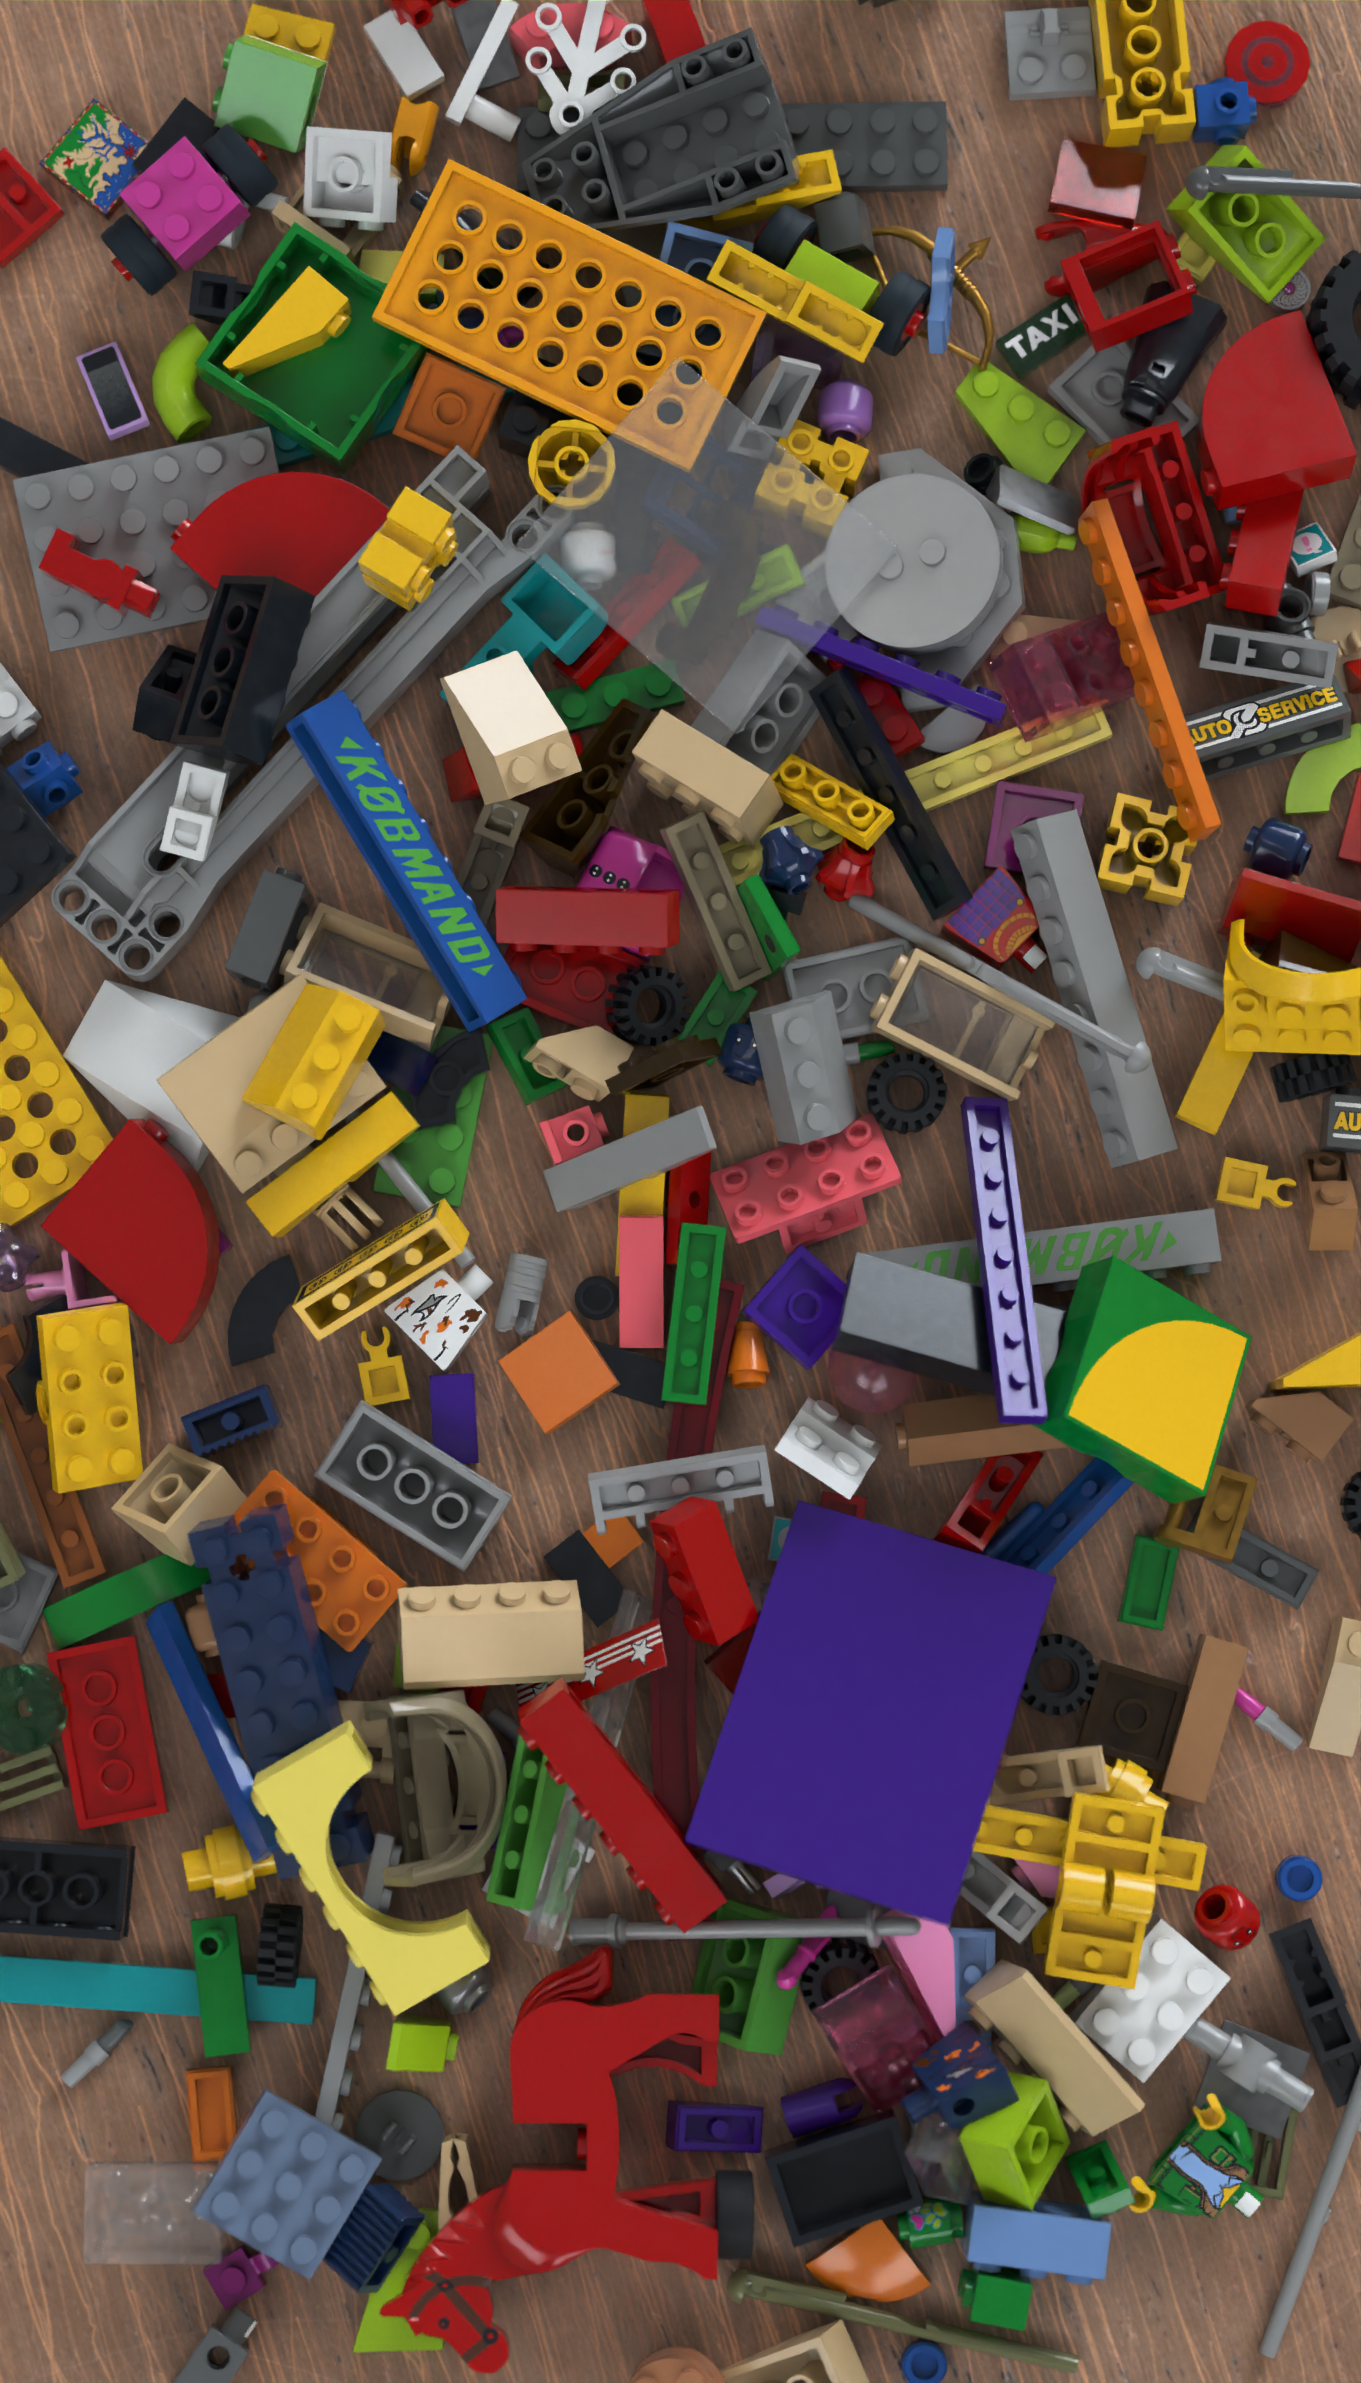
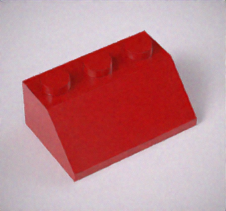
(1306, 912)

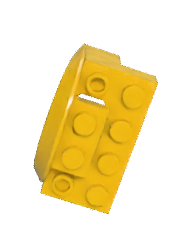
(1288, 1009)

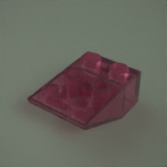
(1063, 676)
(877, 2036)

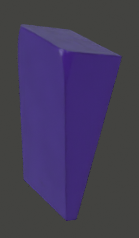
(455, 1416)
(713, 2127)

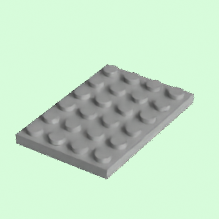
(127, 515)

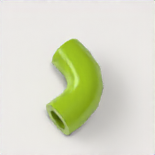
(174, 385)

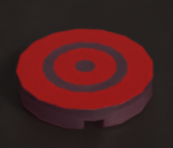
(1270, 60)

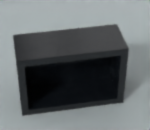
(843, 2177)

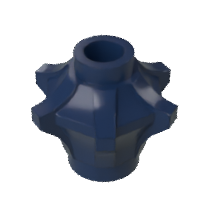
(788, 860)

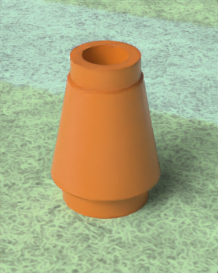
(748, 1357)

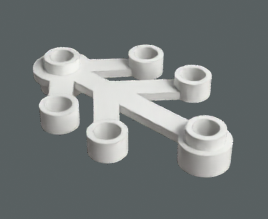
(582, 63)

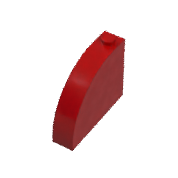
(1271, 418)
(281, 527)
(144, 1229)

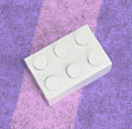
(1168, 1997)

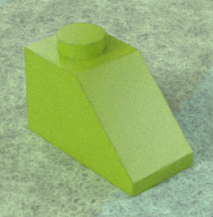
(421, 2043)

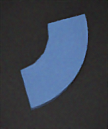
(941, 290)

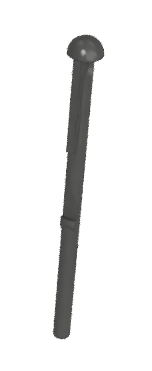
(1264, 182)

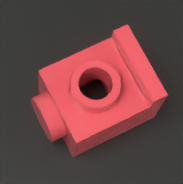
(557, 1139)

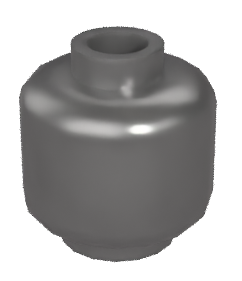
(467, 1992)

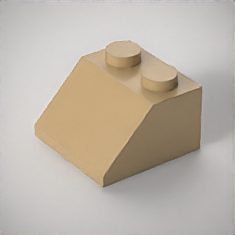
(175, 1497)

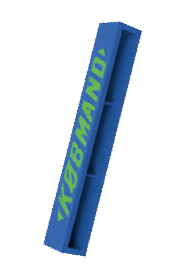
(406, 860)

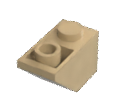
(581, 1059)

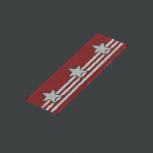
(611, 1663)

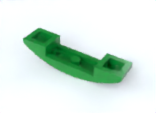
(121, 1598)

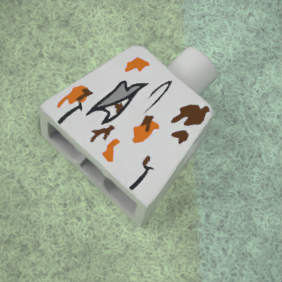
(442, 1314)

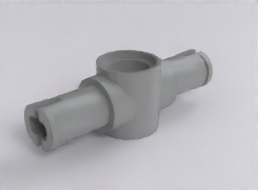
(1249, 2064)

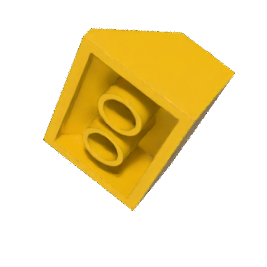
(315, 1059)

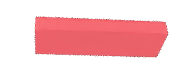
(641, 1281)

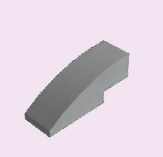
(779, 394)

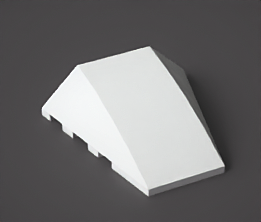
(134, 1040)

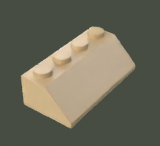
(490, 1634)
(1051, 2048)

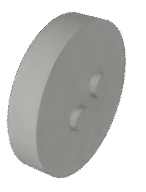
(942, 572)

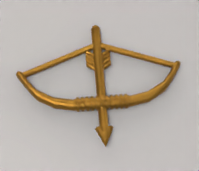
(961, 282)

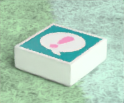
(1311, 550)

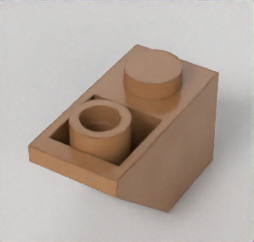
(1328, 1201)
(1305, 1420)

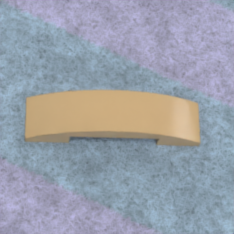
(1050, 1775)

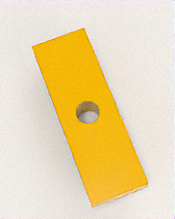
(831, 801)

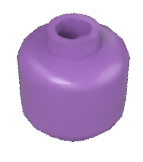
(845, 411)

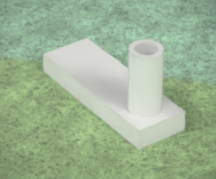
(466, 101)

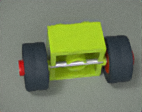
(900, 306)

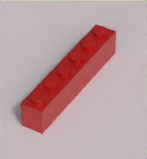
(621, 1806)

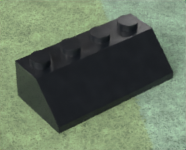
(243, 668)

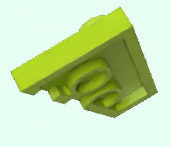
(1019, 424)
(394, 2333)

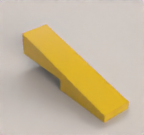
(794, 301)
(1213, 1081)
(332, 1165)

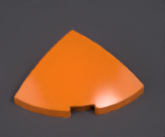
(869, 2265)

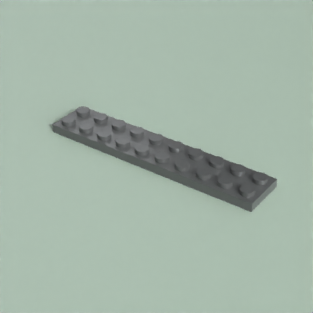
(872, 142)

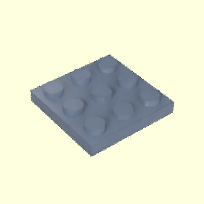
(286, 2183)

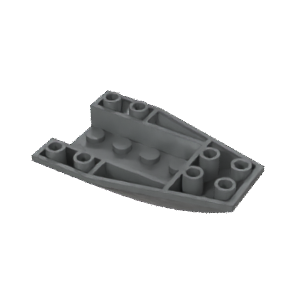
(673, 145)

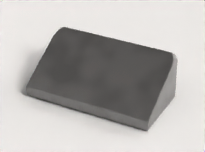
(1033, 499)

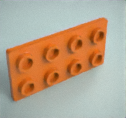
(342, 1571)

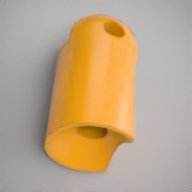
(413, 134)

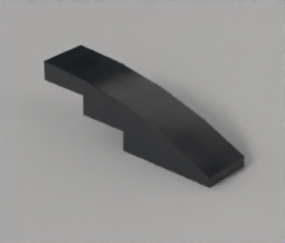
(1319, 2006)

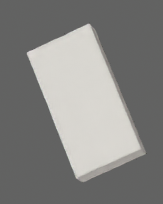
(404, 55)

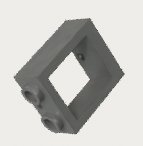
(269, 929)

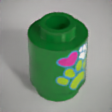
(931, 2224)

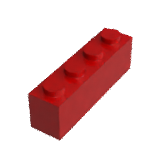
(587, 917)

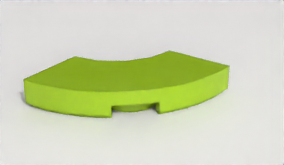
(1319, 773)

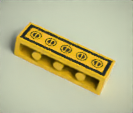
(381, 1269)

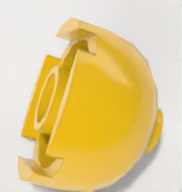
(561, 454)

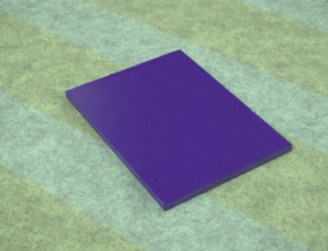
(872, 1712)

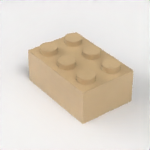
(707, 778)

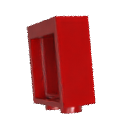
(1118, 254)

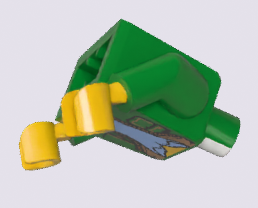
(1202, 2168)

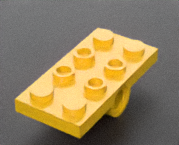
(89, 1397)
(1104, 1890)

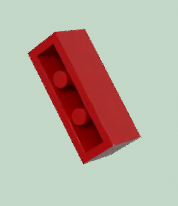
(1261, 553)
(704, 1570)

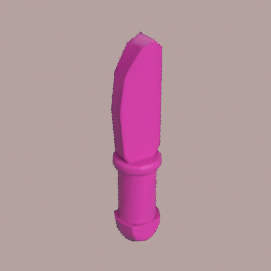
(804, 1954)

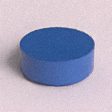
(1298, 1878)
(924, 2362)

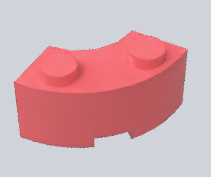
(526, 33)

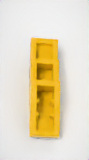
(816, 182)
(646, 1195)

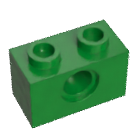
(995, 2296)

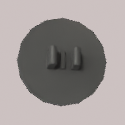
(403, 2132)

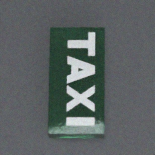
(1042, 337)

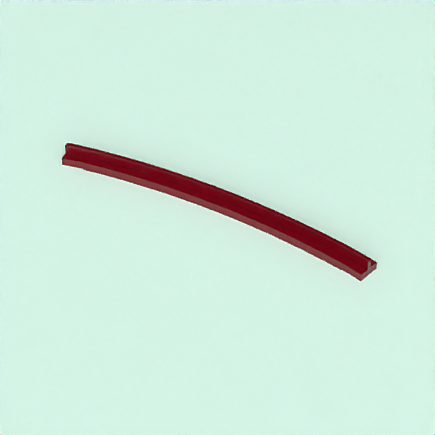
(675, 1683)

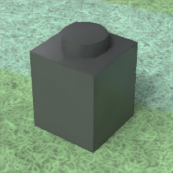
(845, 227)

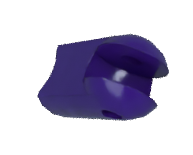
(816, 2107)

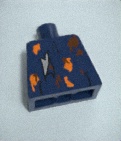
(959, 2081)

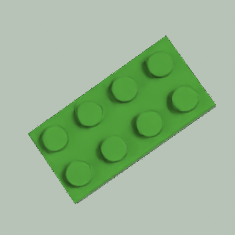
(440, 1155)

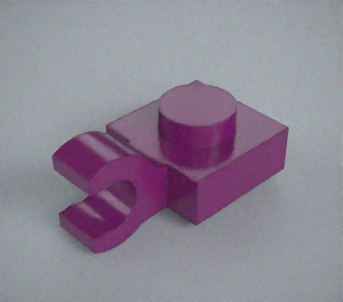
(238, 2275)

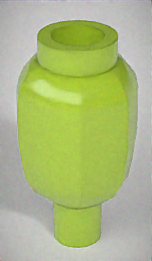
(1039, 538)

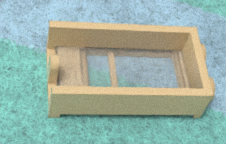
(373, 967)
(959, 1023)

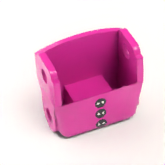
(630, 863)

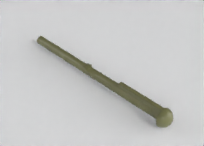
(833, 2304)

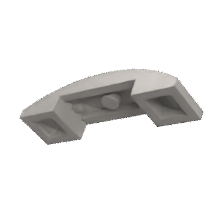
(1001, 1898)

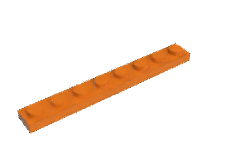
(1151, 677)

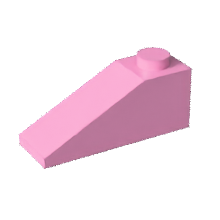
(928, 1971)

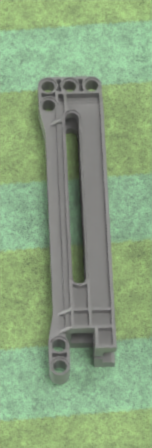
(124, 857)

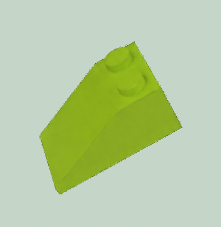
(1250, 235)

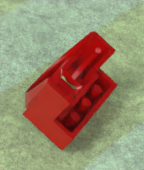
(1162, 468)

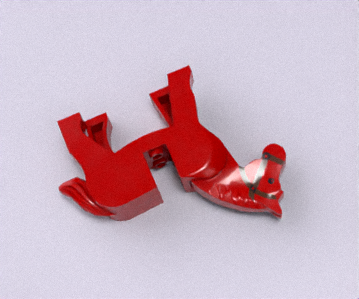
(559, 2211)

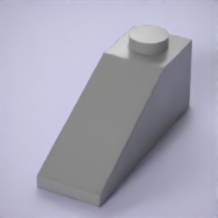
(1268, 654)

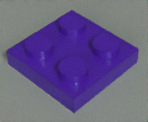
(799, 1307)

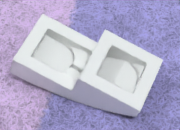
(195, 810)

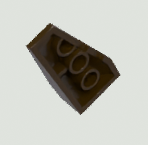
(581, 804)

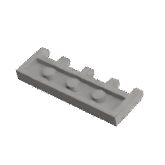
(669, 1482)

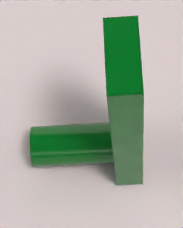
(221, 1985)

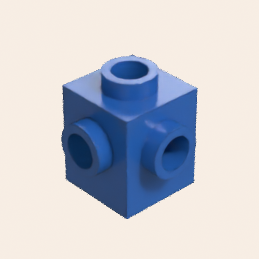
(1223, 111)
(47, 777)

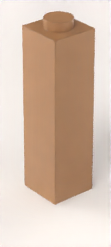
(964, 1431)
(1203, 1720)

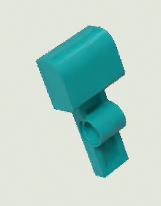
(541, 618)

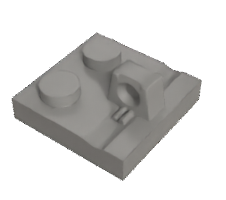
(1049, 53)

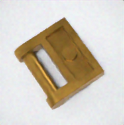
(1219, 1518)

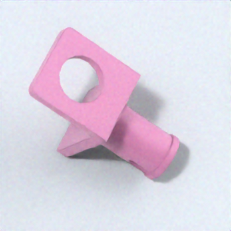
(67, 1281)

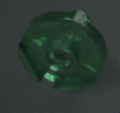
(45, 1702)

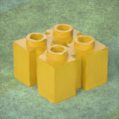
(835, 465)
(409, 549)
(1123, 865)

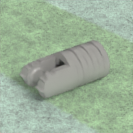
(521, 1294)

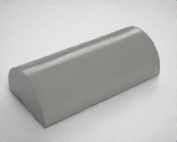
(413, 1486)

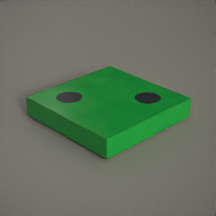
(768, 925)

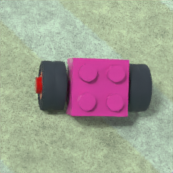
(187, 206)

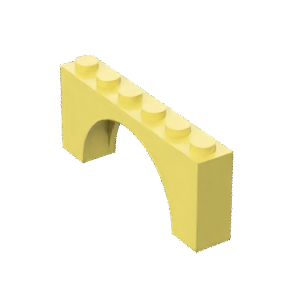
(400, 1955)

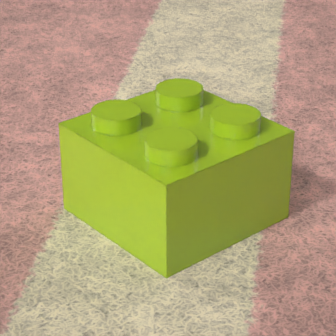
(1017, 2145)

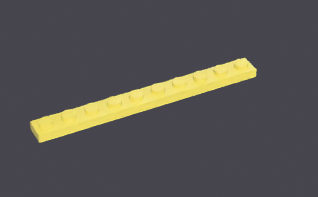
(942, 782)

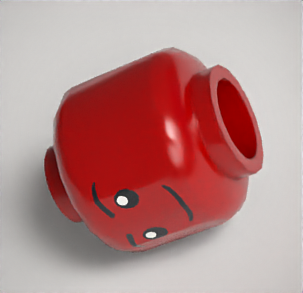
(1226, 1917)

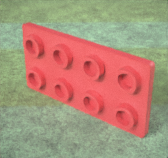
(808, 1187)

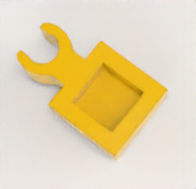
(1246, 1184)
(384, 1376)

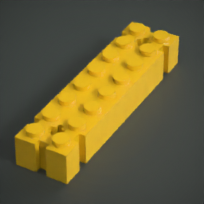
(1136, 50)

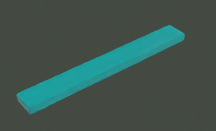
(141, 1989)

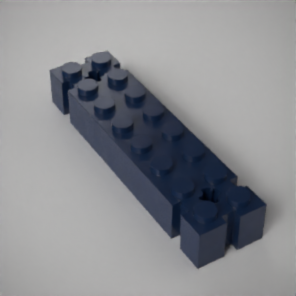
(274, 1657)

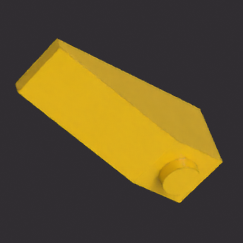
(294, 325)

